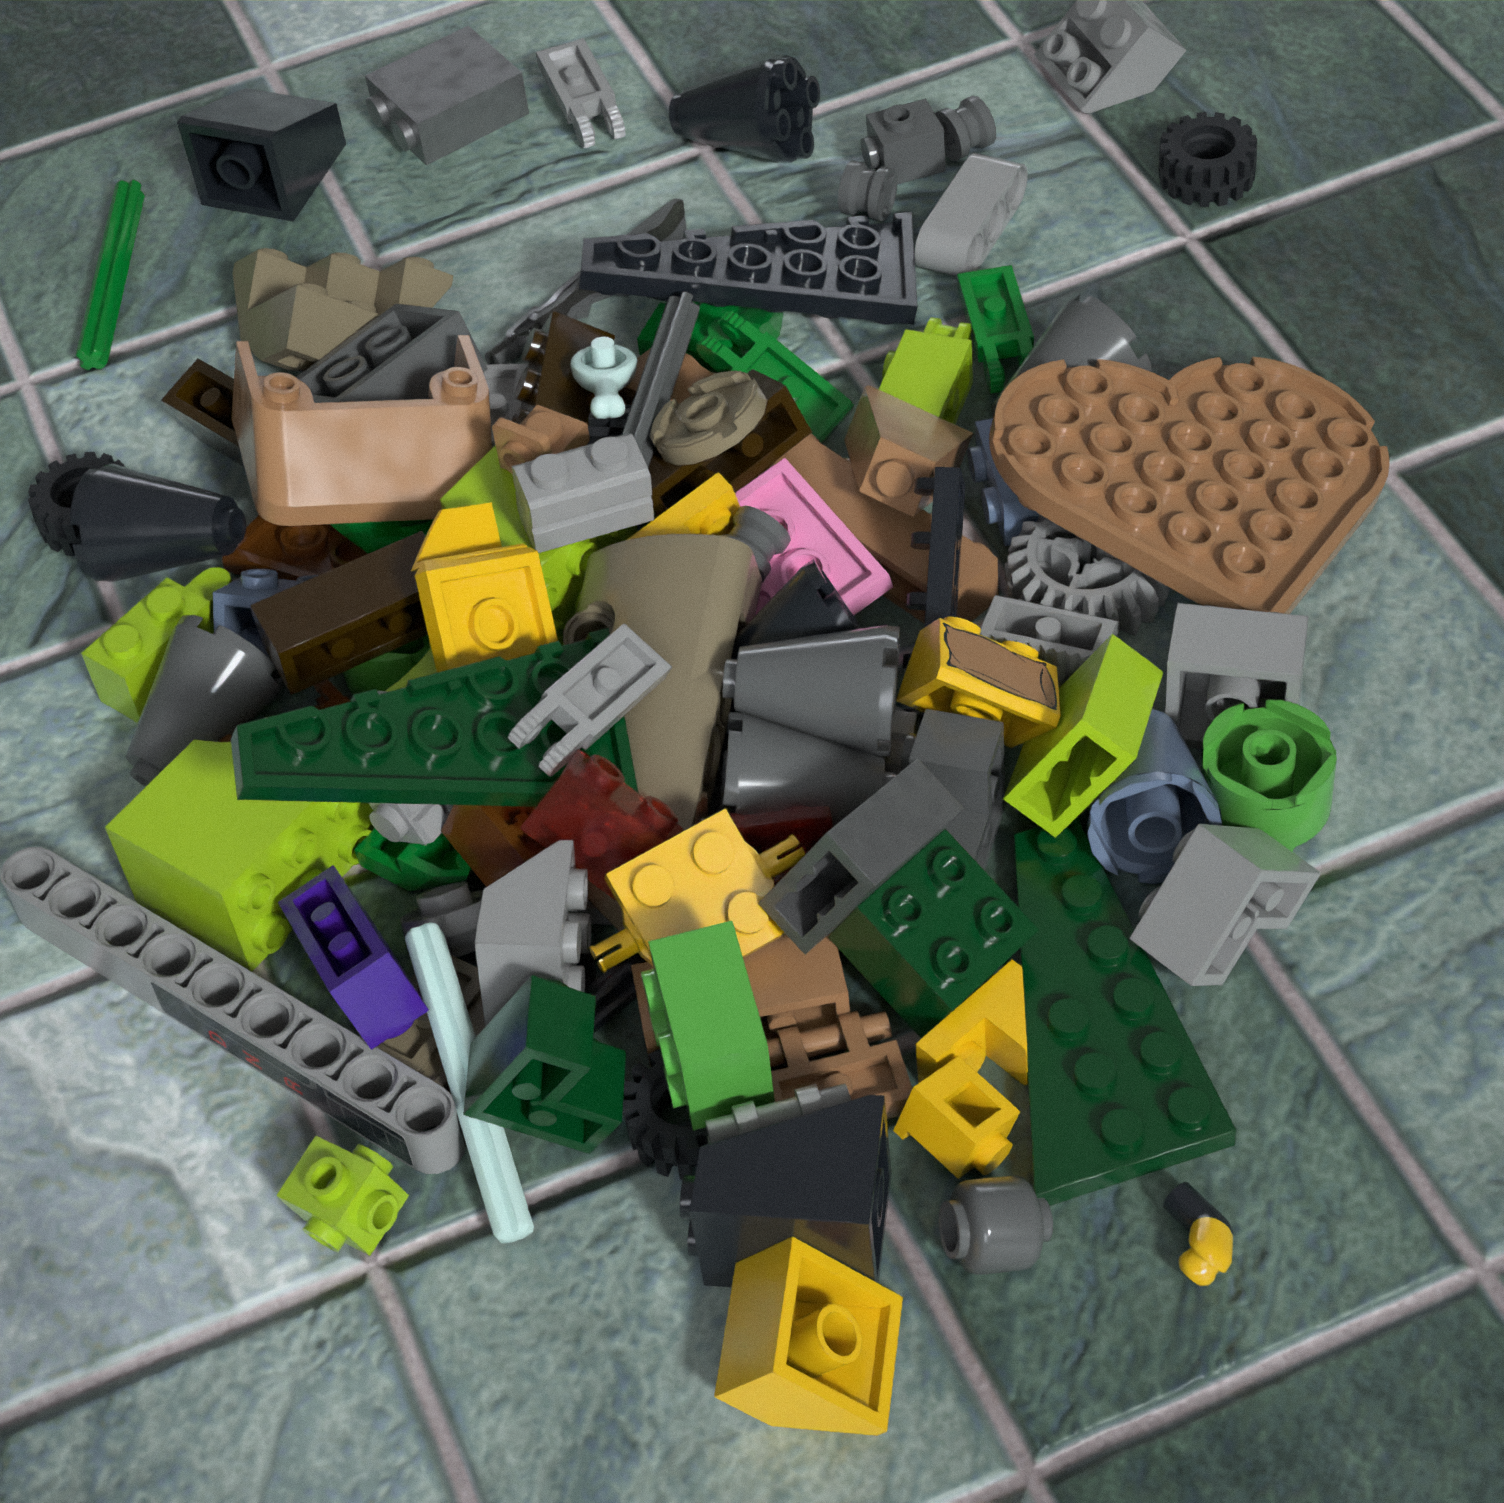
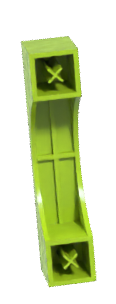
(226, 861)

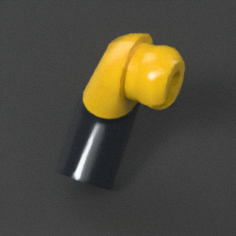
(1208, 1234)

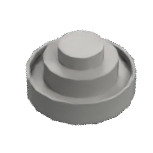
(453, 910)

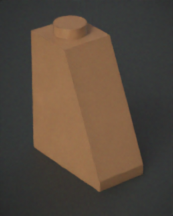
(897, 443)

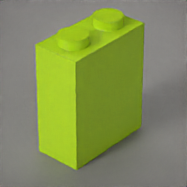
(1095, 740)

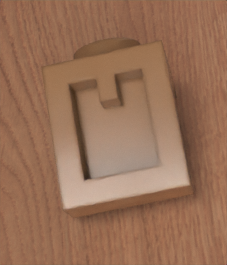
(538, 434)

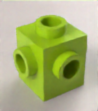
(343, 1195)

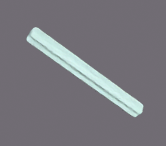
(453, 1036)

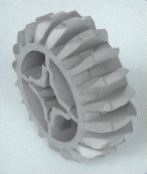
(1071, 574)

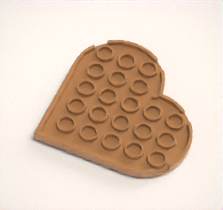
(1207, 481)

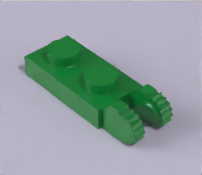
(996, 318)
(816, 398)

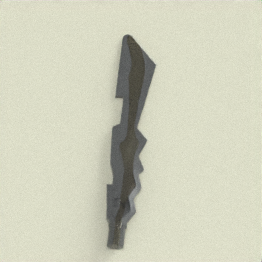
(576, 303)

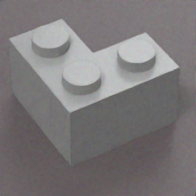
(1217, 897)

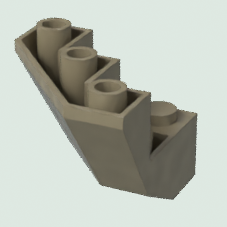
(303, 312)

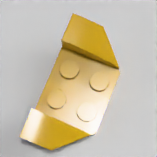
(478, 594)

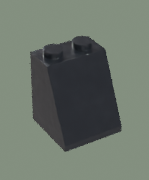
(261, 151)
(800, 1178)

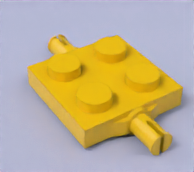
(696, 883)

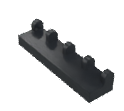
(944, 546)

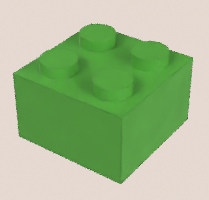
(707, 1023)

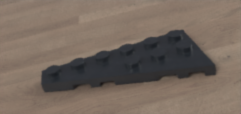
(770, 266)

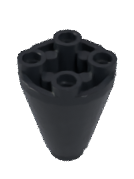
(752, 110)

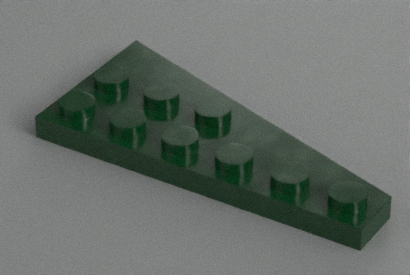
(422, 742)
(1105, 1050)

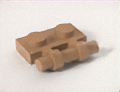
(862, 1068)

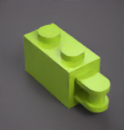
(932, 369)
(131, 650)

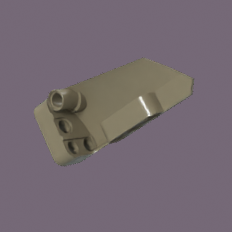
(688, 605)

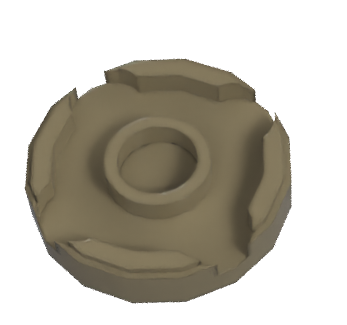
(710, 420)

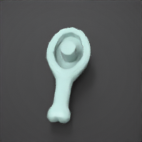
(604, 371)

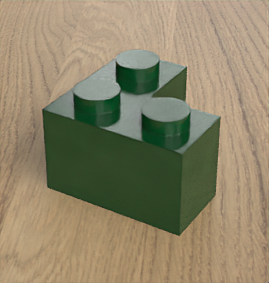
(545, 1070)

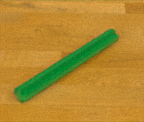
(110, 275)

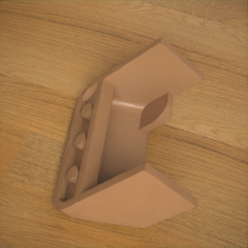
(358, 456)

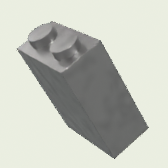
(446, 95)
(860, 855)

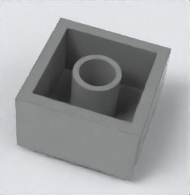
(1228, 660)

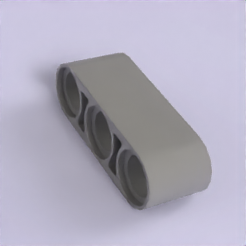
(971, 215)

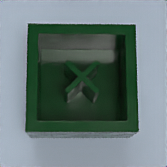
(933, 933)

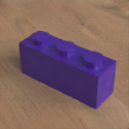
(353, 958)

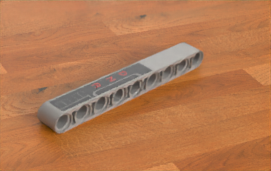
(236, 1010)

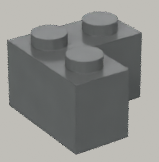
(970, 764)

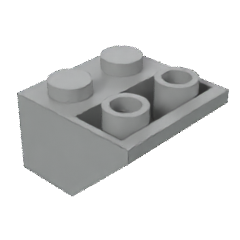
(1109, 52)
(533, 926)

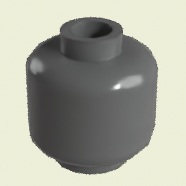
(995, 1225)

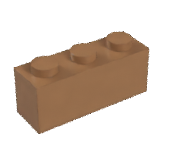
(786, 987)

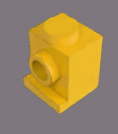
(959, 1119)

